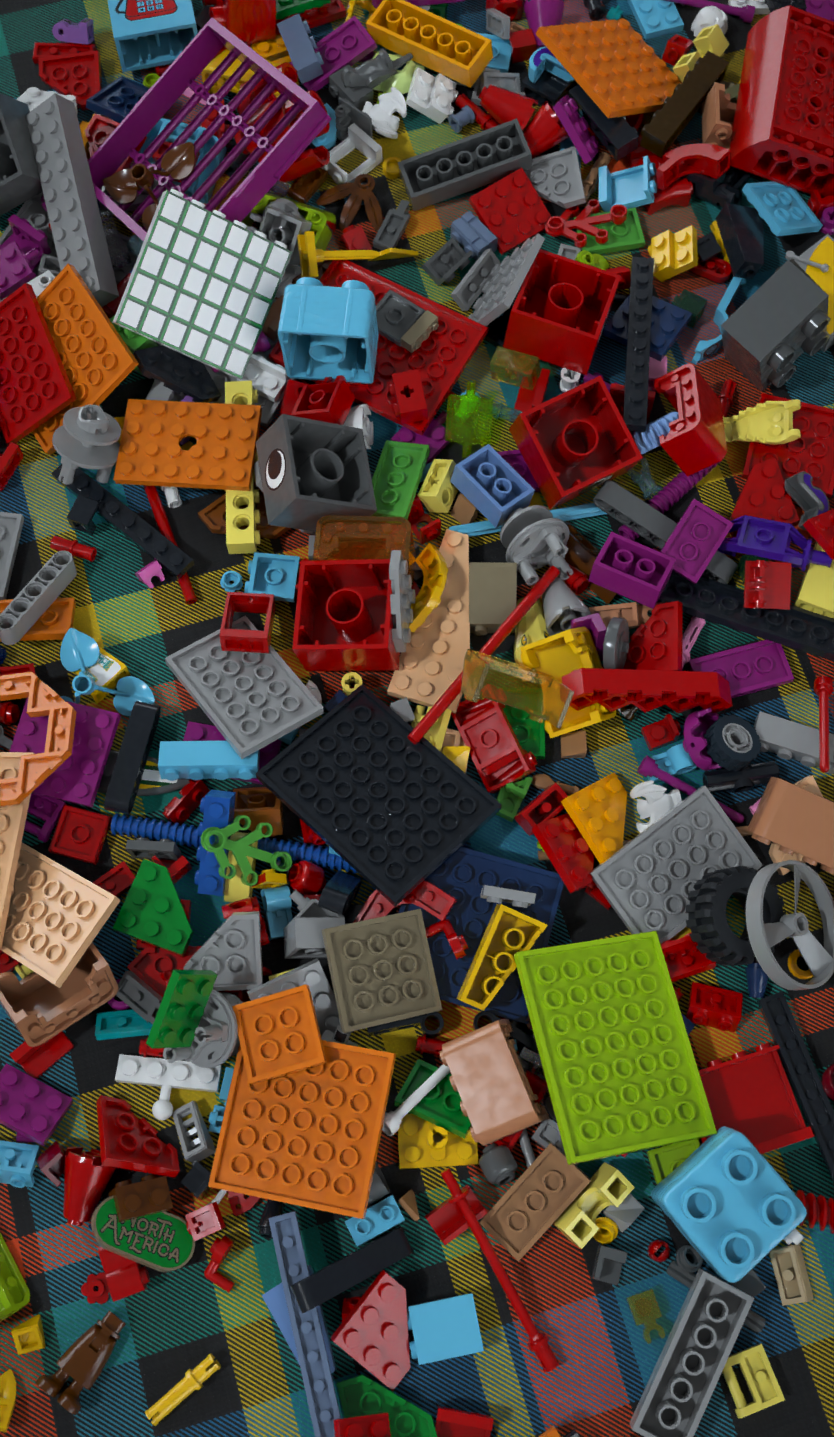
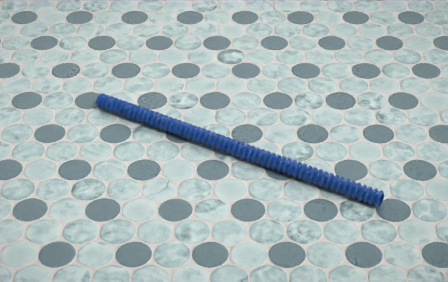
(189, 836)

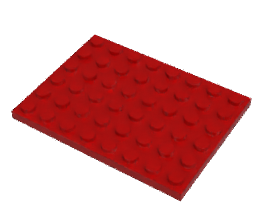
(438, 358)

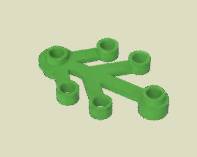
(241, 849)

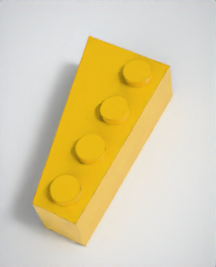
(494, 959)

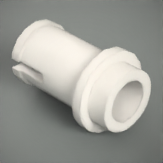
(172, 496)

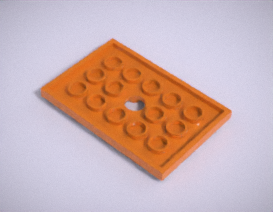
(219, 460)

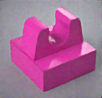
(150, 570)

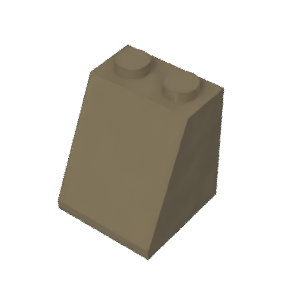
(491, 595)

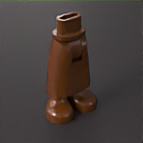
(83, 1362)

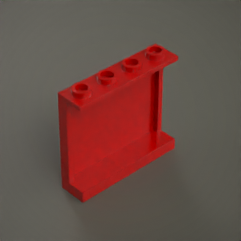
(754, 1099)

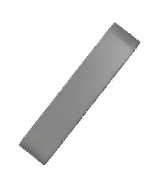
(36, 597)

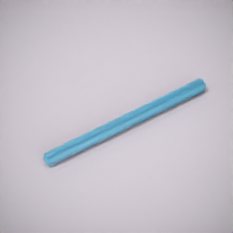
(563, 514)

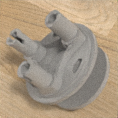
(87, 441)
(535, 541)
(215, 1037)

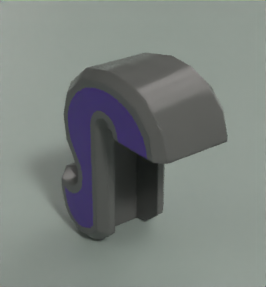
(808, 497)

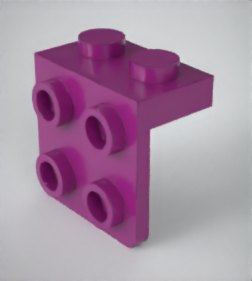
(27, 238)

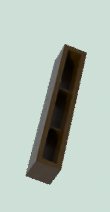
(683, 104)

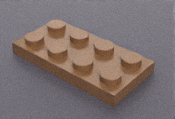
(534, 1201)

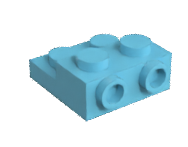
(273, 575)

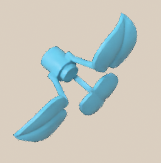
(83, 651)

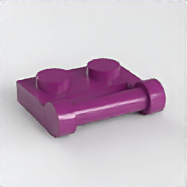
(46, 809)

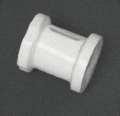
(569, 380)

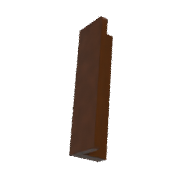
(582, 555)

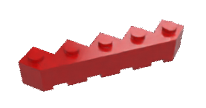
(648, 689)

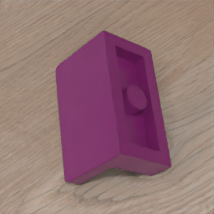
(596, 628)

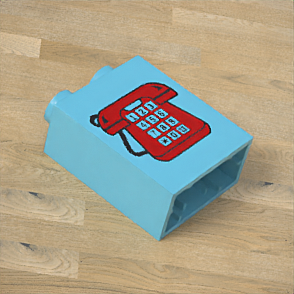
(151, 31)

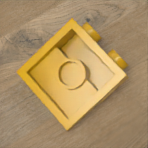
(674, 252)

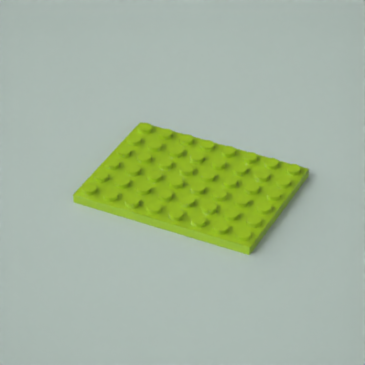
(613, 1046)

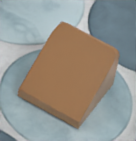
(464, 510)
(573, 744)

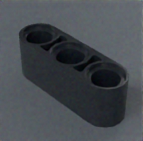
(339, 892)

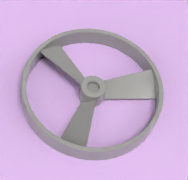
(794, 925)

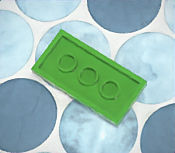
(398, 477)

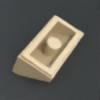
(791, 1274)

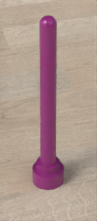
(745, 13)
(650, 768)

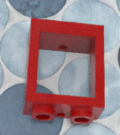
(247, 640)

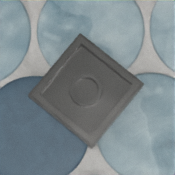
(396, 316)

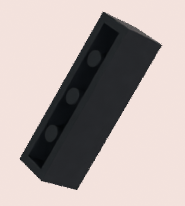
(613, 133)

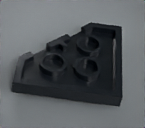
(178, 373)

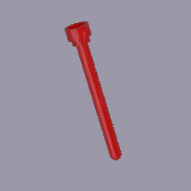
(823, 688)

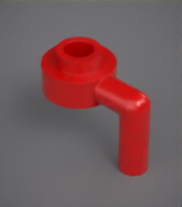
(457, 943)
(219, 1251)

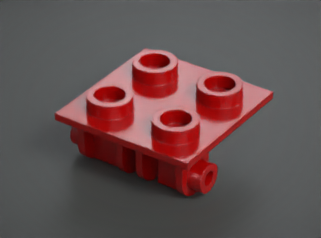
(767, 585)

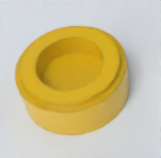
(391, 168)

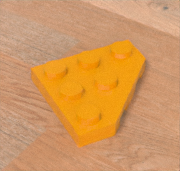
(600, 815)

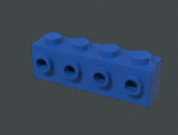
(218, 812)

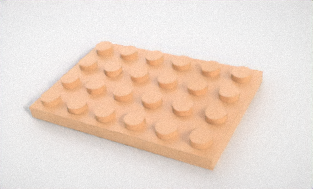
(52, 916)

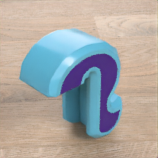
(543, 60)

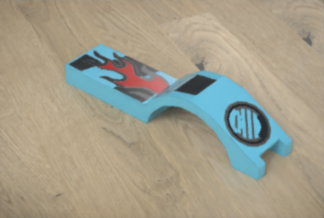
(707, 348)

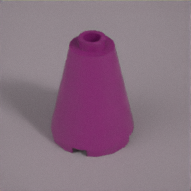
(543, 13)

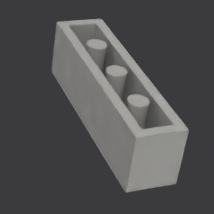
(791, 740)

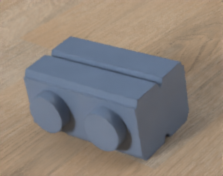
(473, 235)

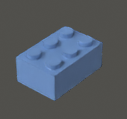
(491, 485)

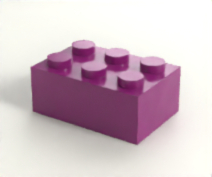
(632, 570)

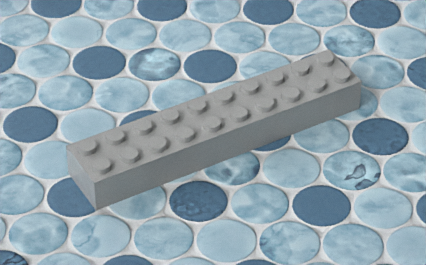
(71, 195)

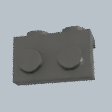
(446, 261)

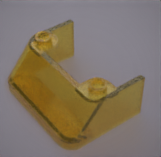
(515, 686)

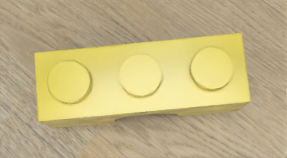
(707, 40)
(606, 1189)

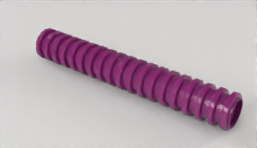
(669, 495)

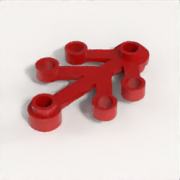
(561, 226)

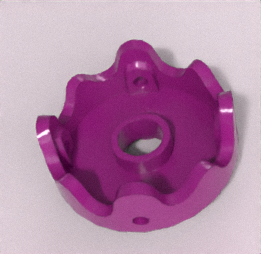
(694, 741)

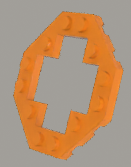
(59, 737)

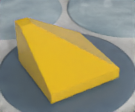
(458, 755)
(29, 1335)

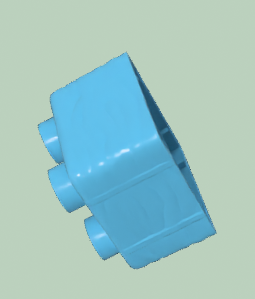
(329, 331)
(729, 1203)

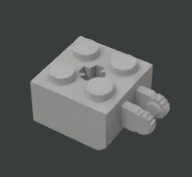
(279, 222)

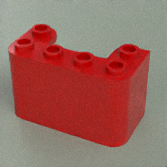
(699, 433)

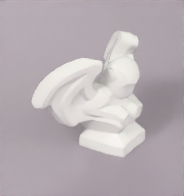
(382, 113)
(656, 802)

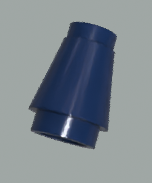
(756, 980)

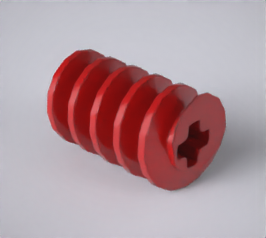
(818, 1210)

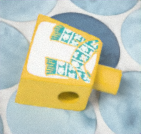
(105, 674)

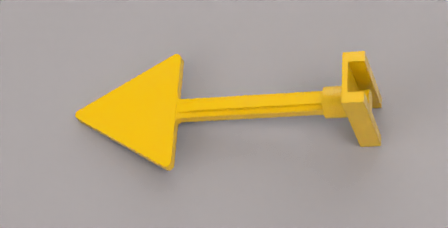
(310, 256)

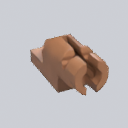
(633, 612)

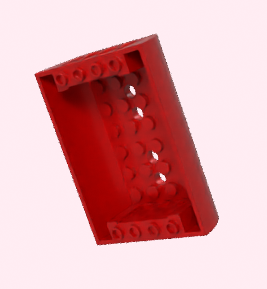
(782, 72)

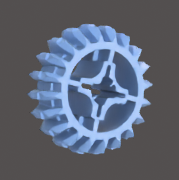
(650, 438)

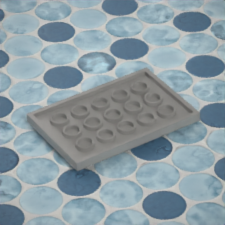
(244, 693)
(658, 868)

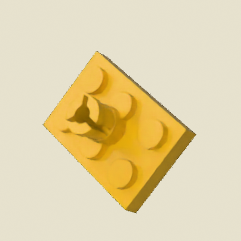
(431, 1146)

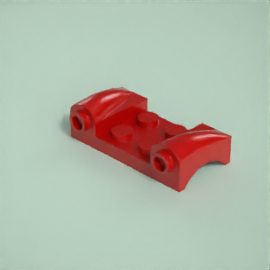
(675, 194)
(492, 743)

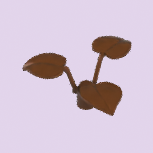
(123, 185)

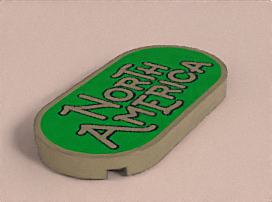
(151, 1240)

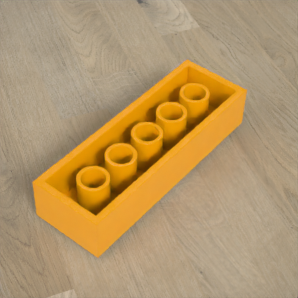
(430, 40)

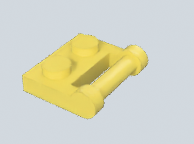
(759, 1379)

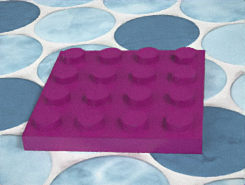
(82, 772)

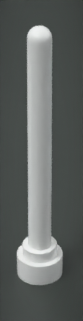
(393, 1119)

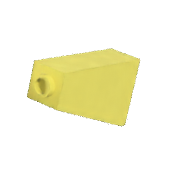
(817, 589)

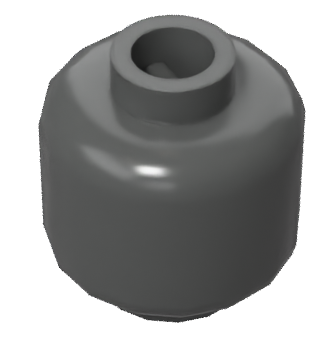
(498, 1164)

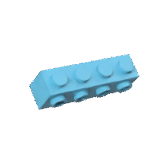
(204, 761)

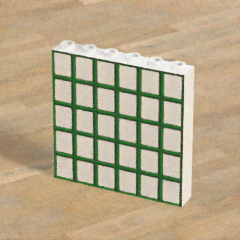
(202, 284)

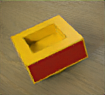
(270, 879)

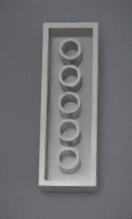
(692, 1359)

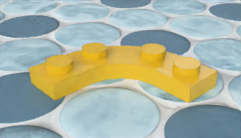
(435, 575)

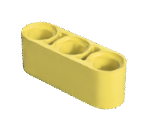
(234, 888)

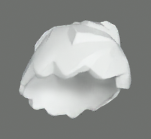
(708, 17)

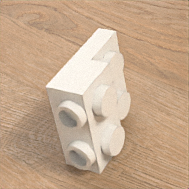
(432, 95)

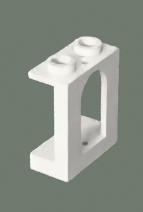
(365, 144)

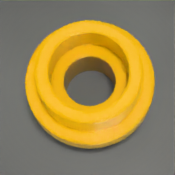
(607, 1232)

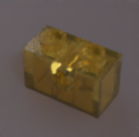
(515, 368)

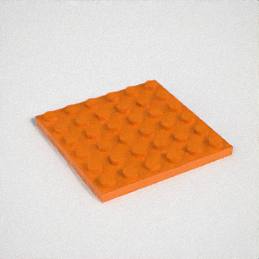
(611, 65)
(87, 345)
(308, 1132)

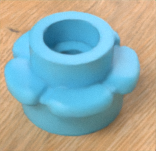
(231, 576)

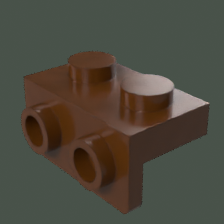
(141, 1198)

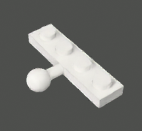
(167, 1076)

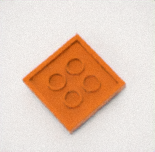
(279, 1034)

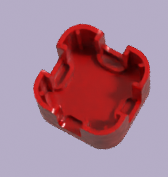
(310, 159)

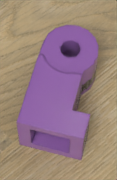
(73, 32)

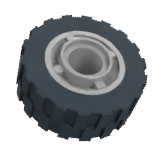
(732, 742)

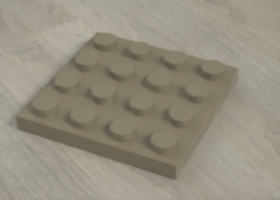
(381, 970)

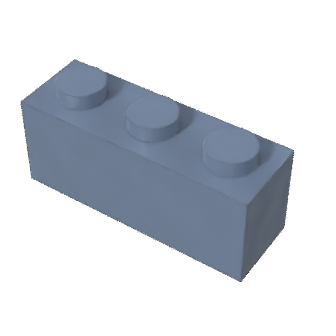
(301, 48)

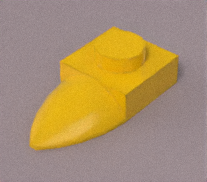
(7, 1398)

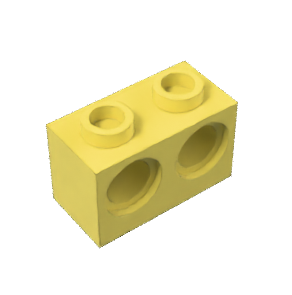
(437, 491)

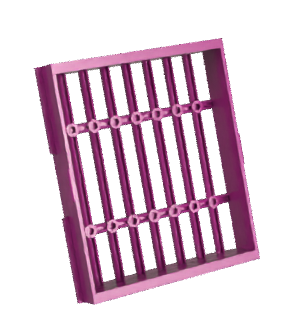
(166, 92)

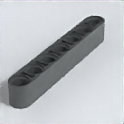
(653, 525)

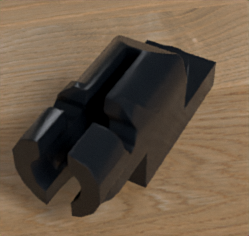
(714, 190)

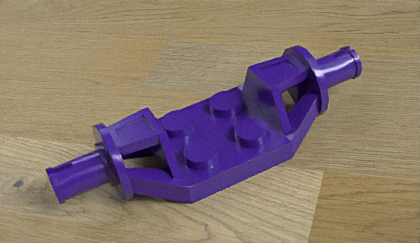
(772, 541)

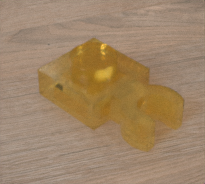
(645, 1311)

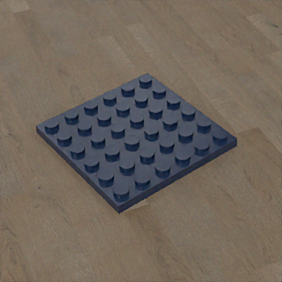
(463, 878)

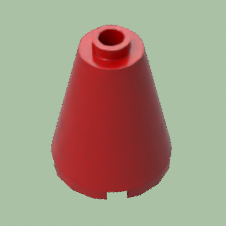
(507, 105)
(544, 130)
(83, 1184)

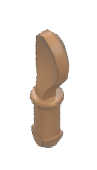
(542, 781)

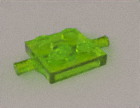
(469, 419)

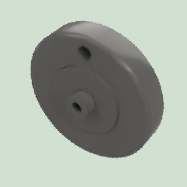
(616, 644)

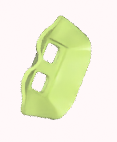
(401, 79)

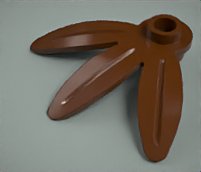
(358, 193)

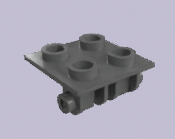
(346, 115)

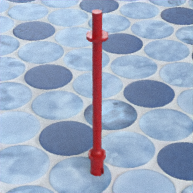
(537, 1341)

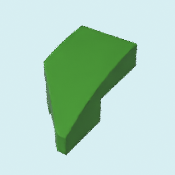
(511, 798)

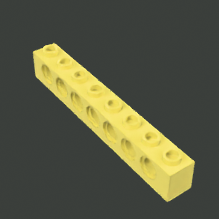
(244, 540)

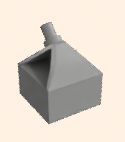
(304, 932)

